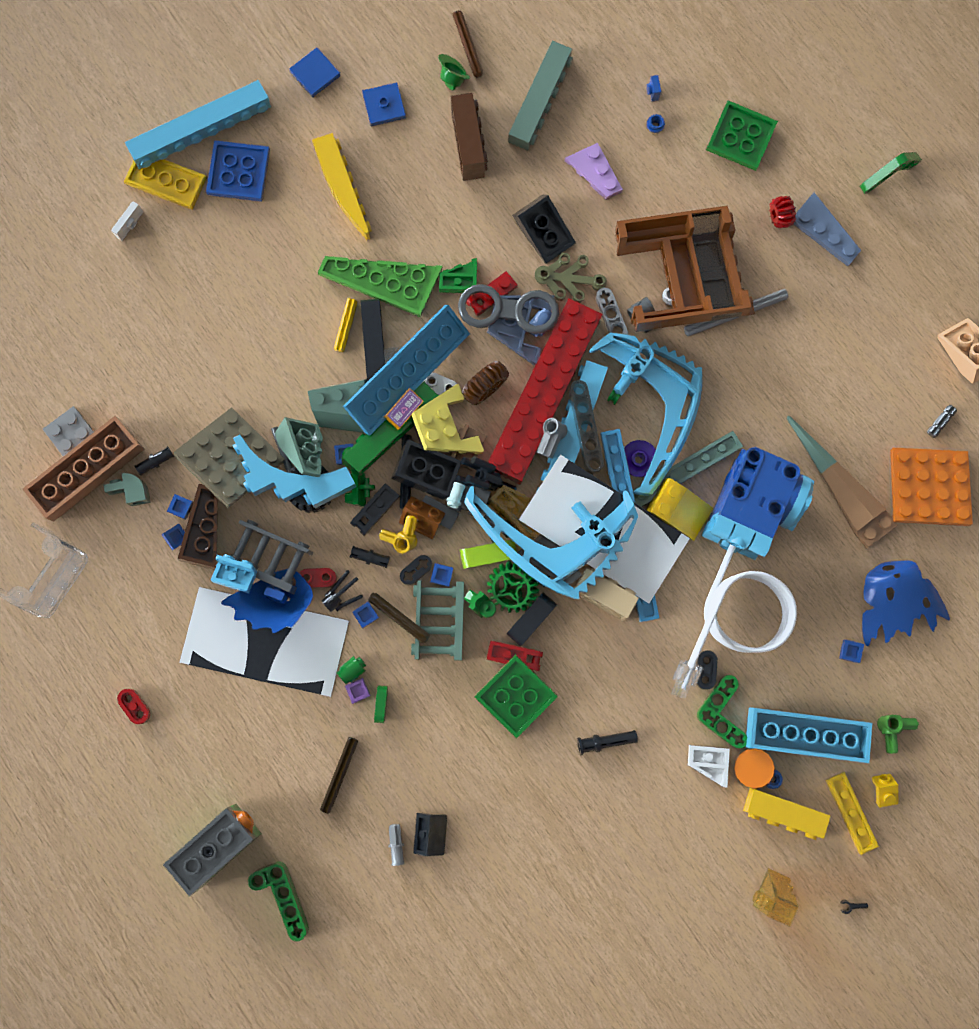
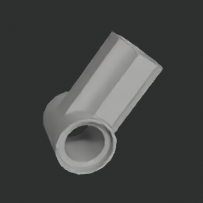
(551, 438)

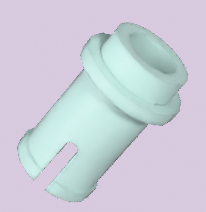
(455, 496)

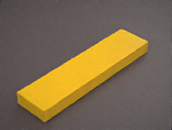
(852, 813)

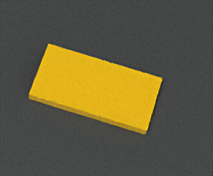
(168, 182)

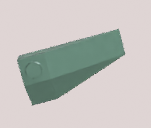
(301, 444)

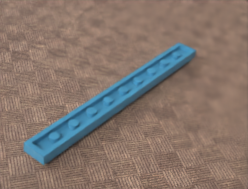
(621, 482)

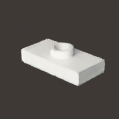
(127, 221)

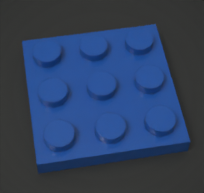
(238, 170)

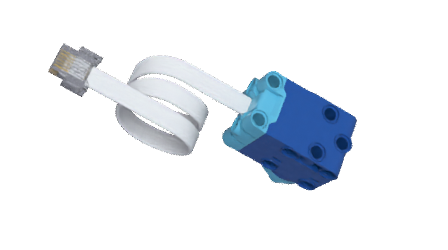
(753, 502)

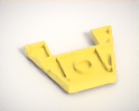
(438, 428)

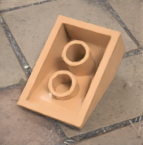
(963, 348)

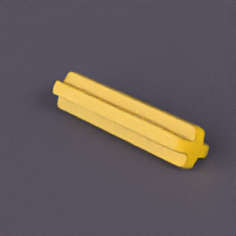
(345, 325)

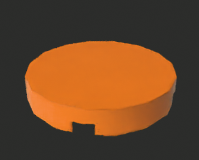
(754, 768)

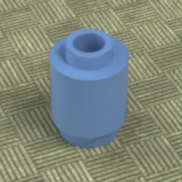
(540, 318)

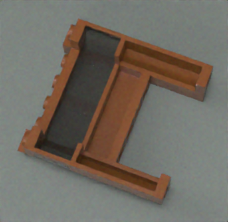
(696, 263)

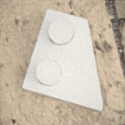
(710, 762)

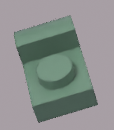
(134, 488)

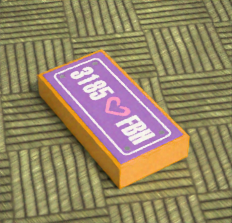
(403, 408)

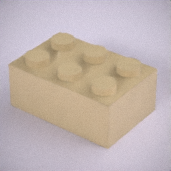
(609, 595)

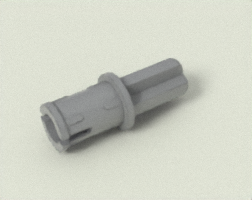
(396, 844)

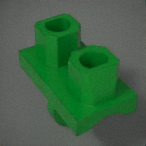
(361, 492)
(480, 604)

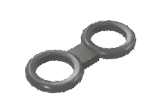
(508, 309)

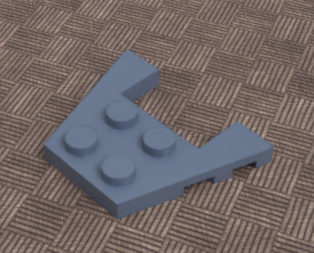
(512, 334)

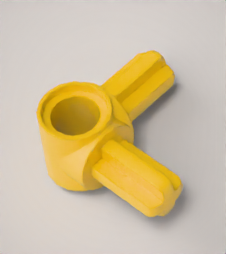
(407, 534)

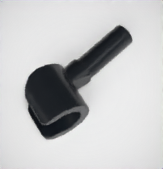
(853, 906)

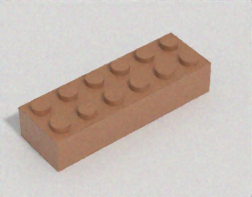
(83, 469)

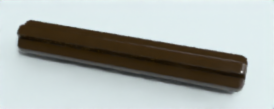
(399, 618)
(339, 775)

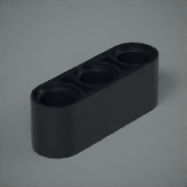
(531, 619)

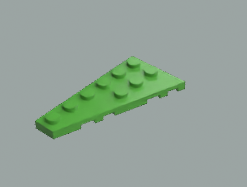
(391, 282)

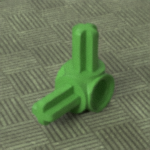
(898, 725)

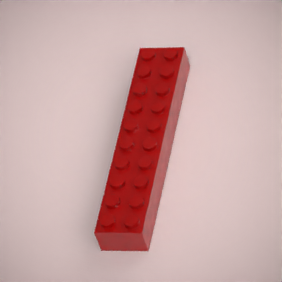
(544, 390)

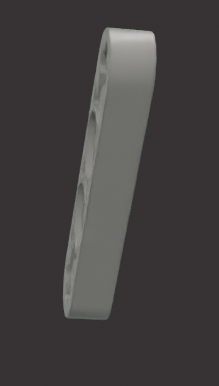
(610, 322)

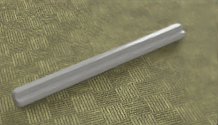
(757, 304)

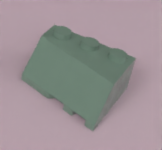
(328, 405)

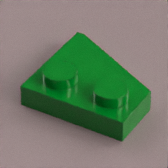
(458, 278)

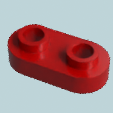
(316, 577)
(132, 708)

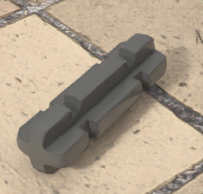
(942, 421)

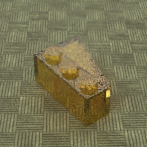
(511, 506)
(775, 898)

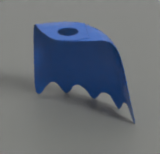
(268, 613)

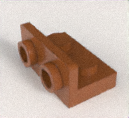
(427, 517)

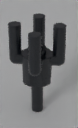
(484, 477)

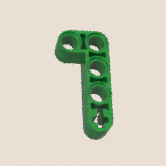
(283, 902)

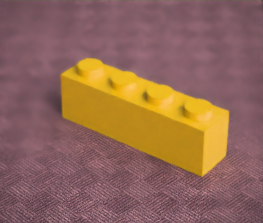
(787, 813)

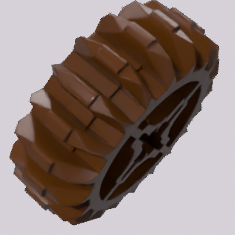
(485, 382)

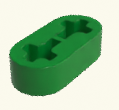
(381, 703)

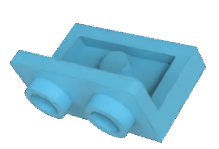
(234, 573)

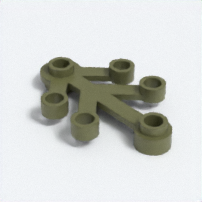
(568, 278)

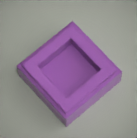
(357, 690)

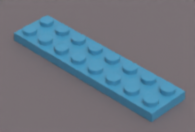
(407, 369)

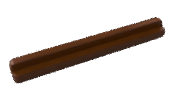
(467, 44)

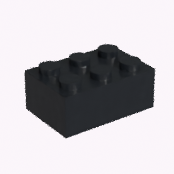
(426, 470)

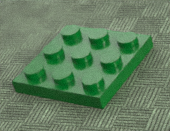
(741, 135)
(516, 696)

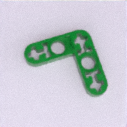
(902, 162)
(716, 709)

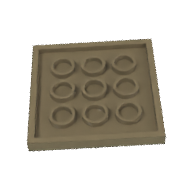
(215, 461)

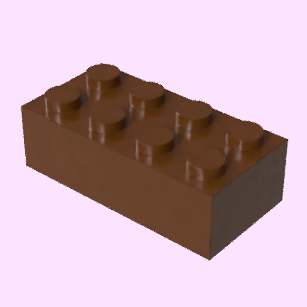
(468, 136)

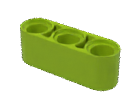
(484, 554)

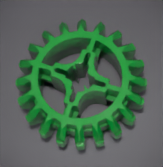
(516, 593)

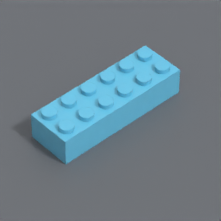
(809, 735)

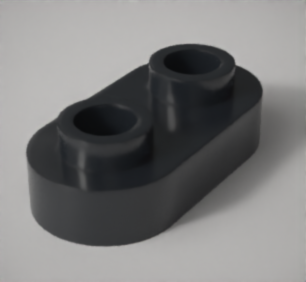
(709, 670)

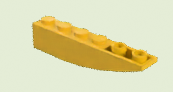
(340, 181)

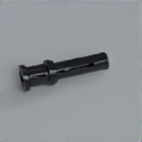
(598, 743)

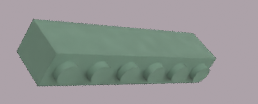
(540, 95)

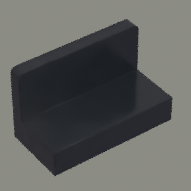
(430, 834)

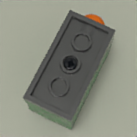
(212, 849)

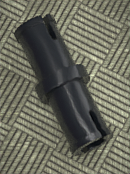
(154, 461)
(369, 557)

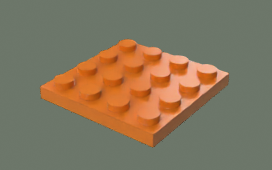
(931, 486)

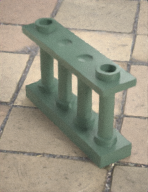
(455, 630)

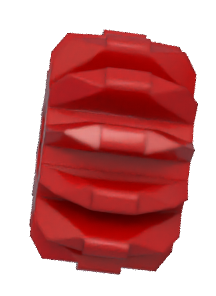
(782, 212)

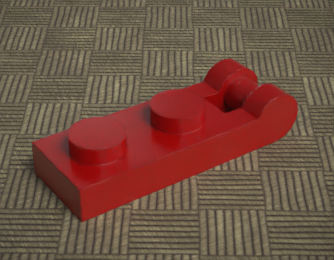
(502, 284)
(504, 653)

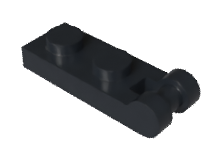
(375, 509)

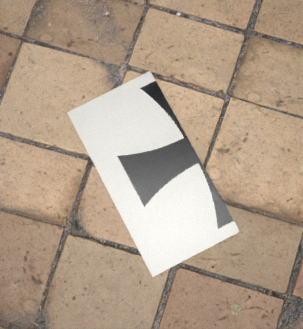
(644, 557)
(293, 657)

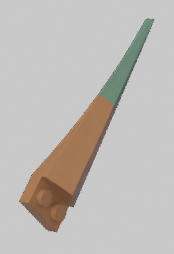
(862, 510)

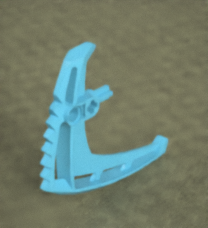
(669, 385)
(564, 559)

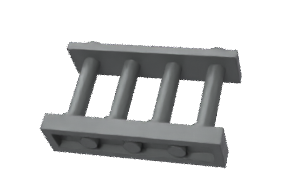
(269, 575)

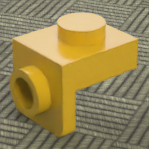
(886, 790)

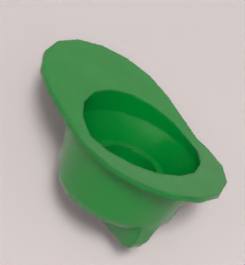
(452, 72)

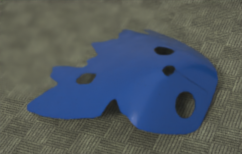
(906, 604)

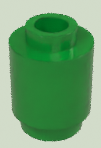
(351, 669)

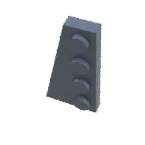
(823, 228)

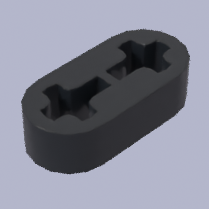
(419, 573)

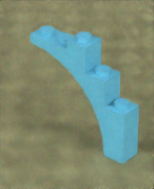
(289, 485)

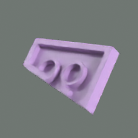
(596, 170)

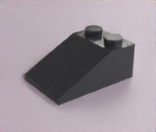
(544, 228)

